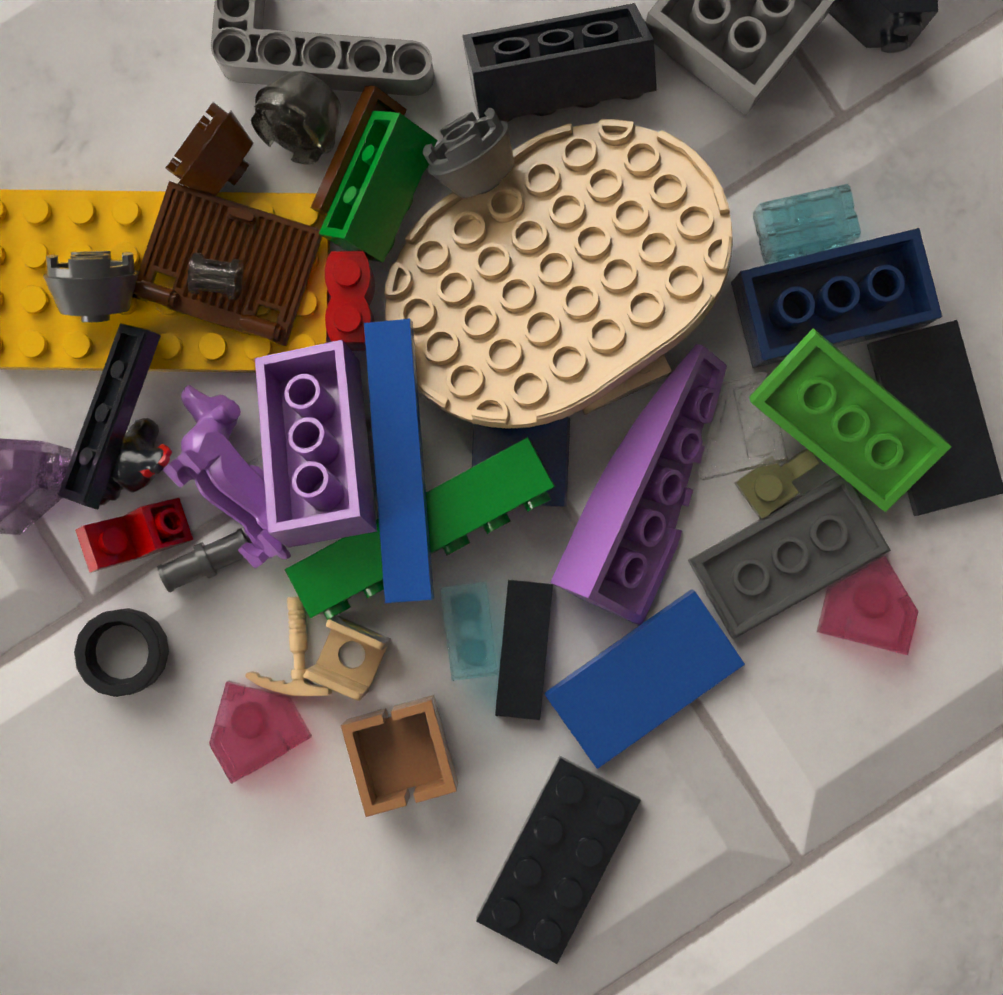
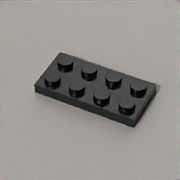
(558, 859)

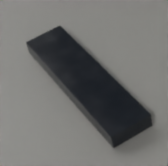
(109, 415)

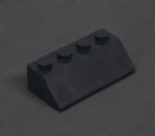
(561, 62)

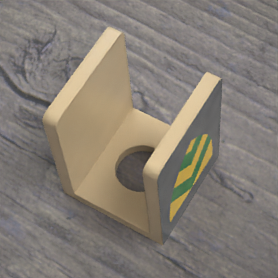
(330, 670)

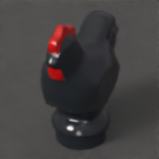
(137, 460)

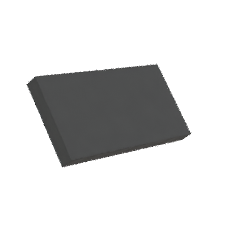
(788, 555)

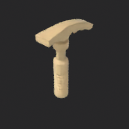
(298, 647)

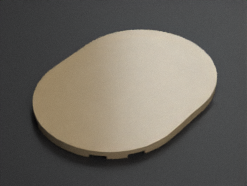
(562, 273)

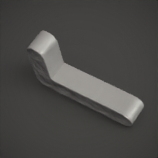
(306, 47)

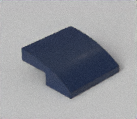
(549, 440)

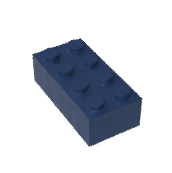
(839, 292)

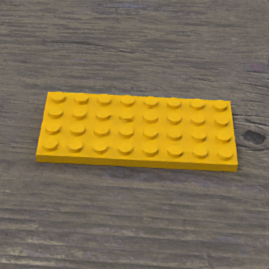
(121, 222)

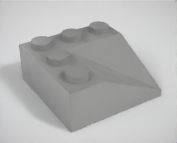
(735, 43)

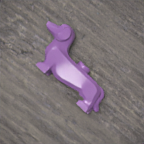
(223, 474)

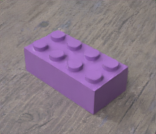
(314, 445)

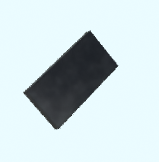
(935, 381)

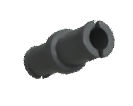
(202, 561)

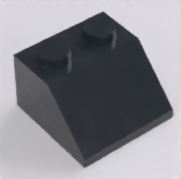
(885, 23)

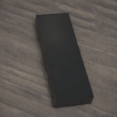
(524, 649)

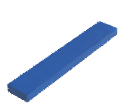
(398, 461)

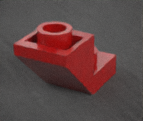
(134, 535)

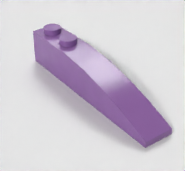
(633, 512)

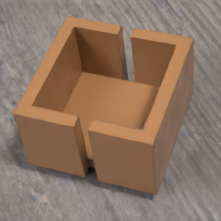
(399, 754)

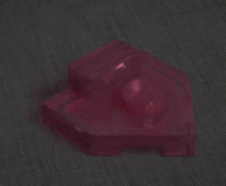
(870, 609)
(254, 729)

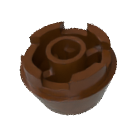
(212, 152)

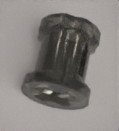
(215, 276)

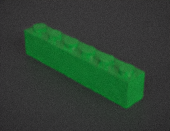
(454, 510)

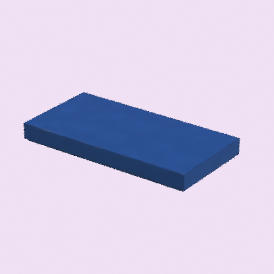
(644, 678)

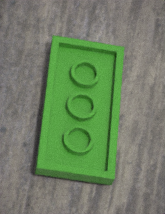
(849, 421)

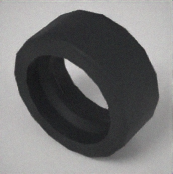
(86, 656)

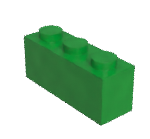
(378, 186)

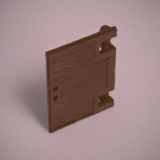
(272, 248)

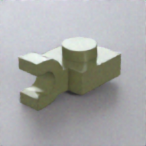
(772, 485)

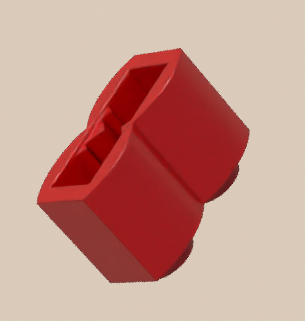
(351, 291)

